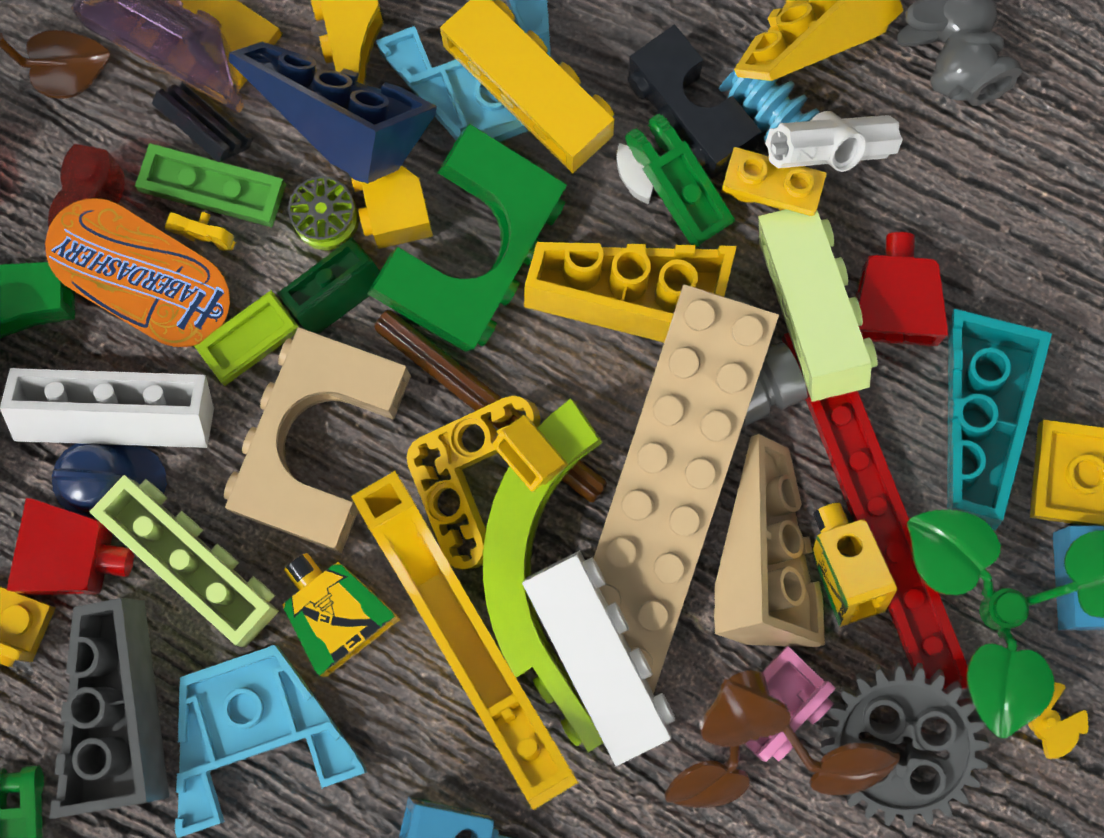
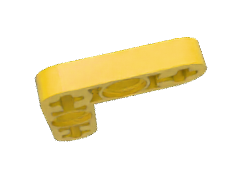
(451, 461)

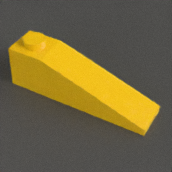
(813, 31)

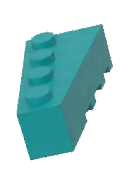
(990, 403)

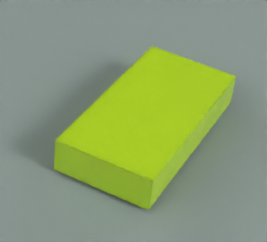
(247, 338)

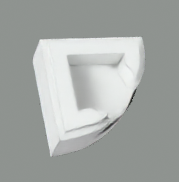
(633, 174)

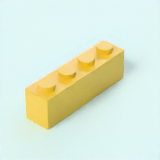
(529, 81)

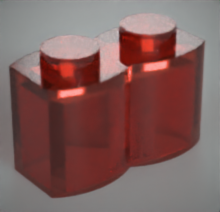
(87, 175)

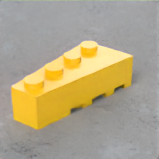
(620, 286)

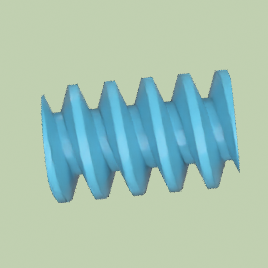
(767, 101)

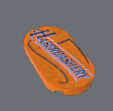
(137, 272)

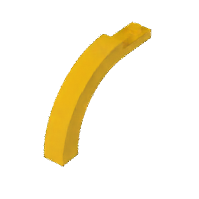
(464, 640)

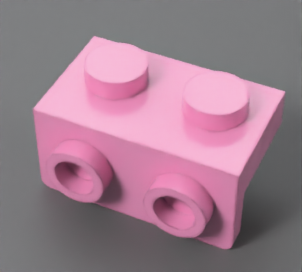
(801, 691)

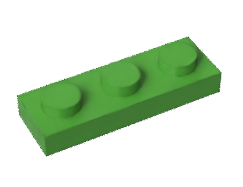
(210, 185)

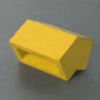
(529, 453)

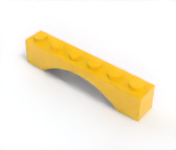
(395, 202)

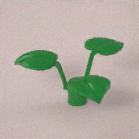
(1003, 683)

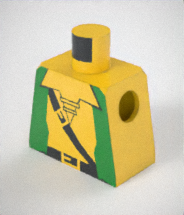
(854, 584)
(333, 613)

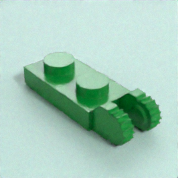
(680, 181)

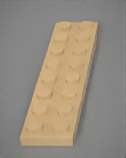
(679, 463)

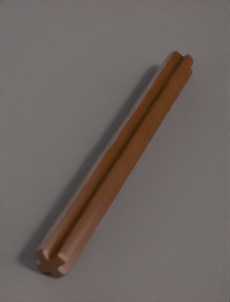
(469, 389)

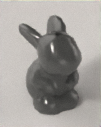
(969, 61)

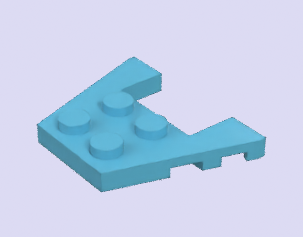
(452, 87)
(243, 712)

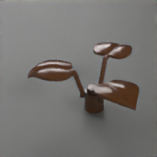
(60, 62)
(748, 712)

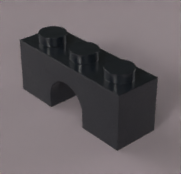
(662, 73)

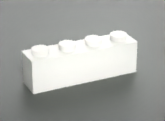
(107, 407)
(599, 658)

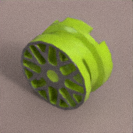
(323, 214)

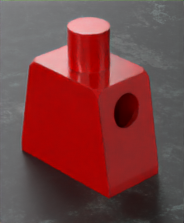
(902, 296)
(63, 553)

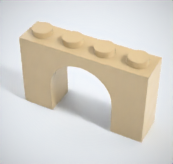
(311, 373)

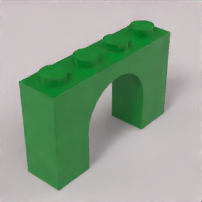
(521, 201)

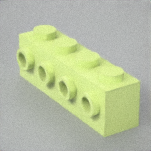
(816, 304)
(185, 562)

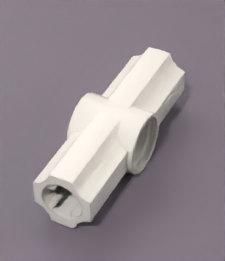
(833, 141)

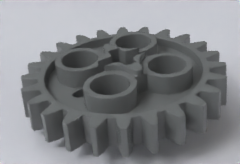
(915, 701)

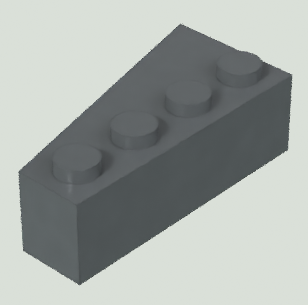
(111, 713)

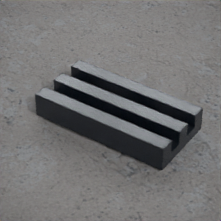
(203, 121)

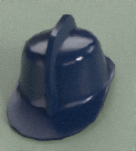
(91, 470)

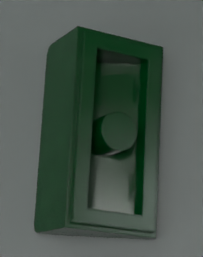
(331, 287)

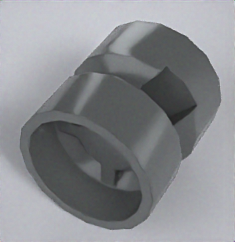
(778, 384)

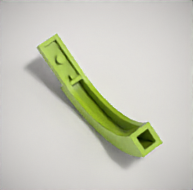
(508, 563)

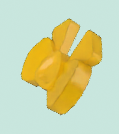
(200, 230)
(1056, 734)

